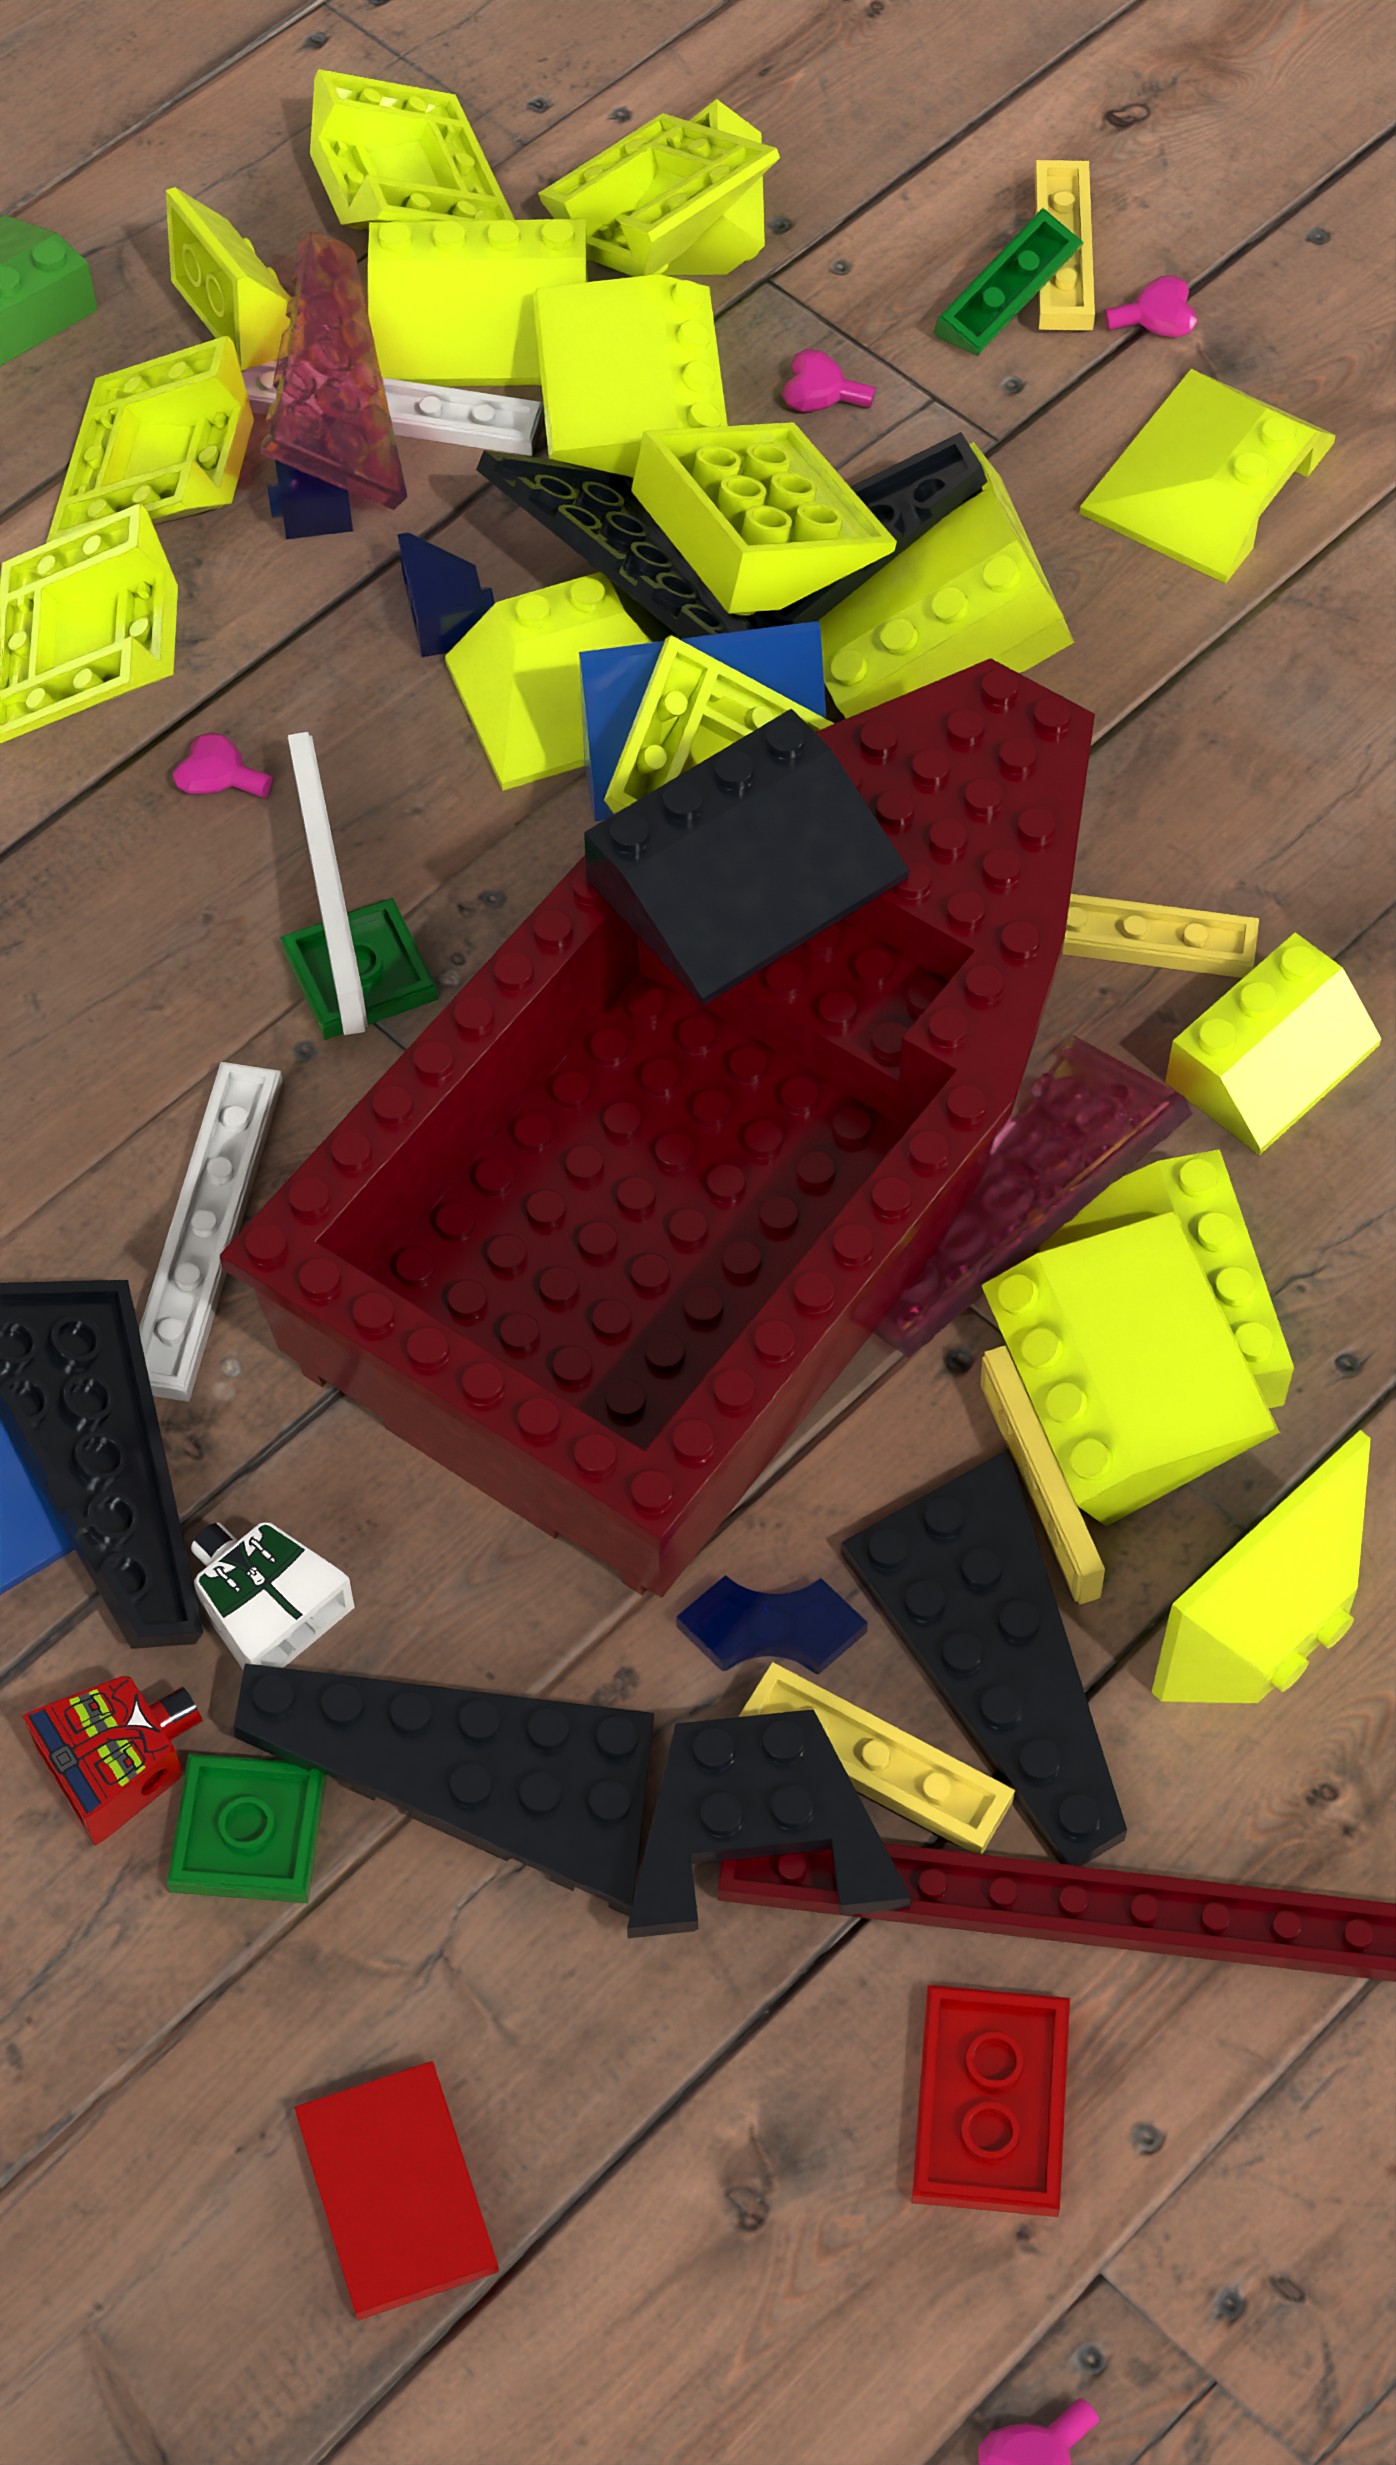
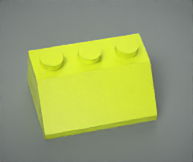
(740, 230)
(225, 280)
(1273, 1044)

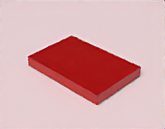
(992, 2101)
(396, 2190)

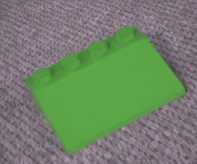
(41, 286)

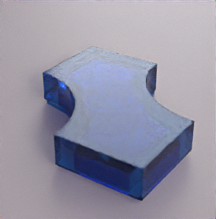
(745, 1624)

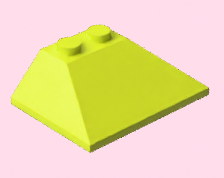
(398, 154)
(657, 191)
(159, 438)
(1205, 474)
(84, 621)
(524, 671)
(689, 715)
(1272, 1593)

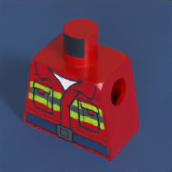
(112, 1749)

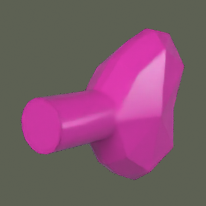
(1159, 308)
(821, 383)
(216, 766)
(1037, 2443)

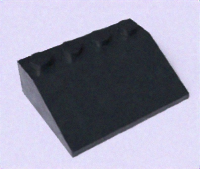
(743, 857)

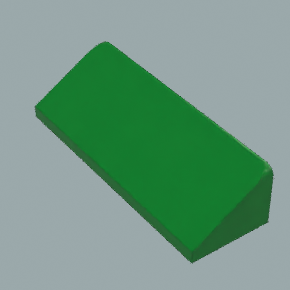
(1007, 283)

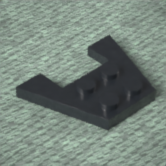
(754, 1793)

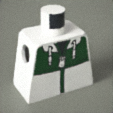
(267, 1593)

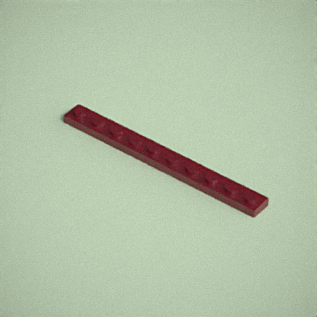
(1096, 1908)

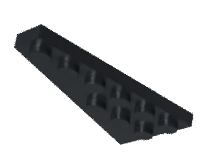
(907, 503)
(615, 535)
(93, 1441)
(983, 1623)
(491, 1769)

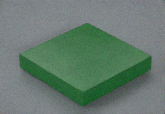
(387, 963)
(246, 1829)

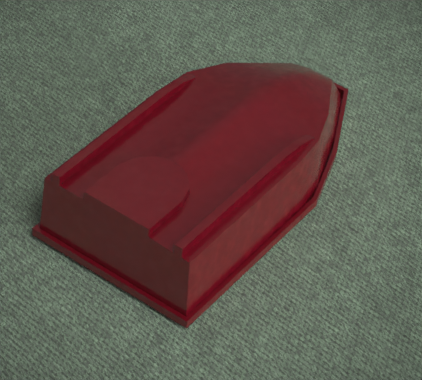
(647, 1232)

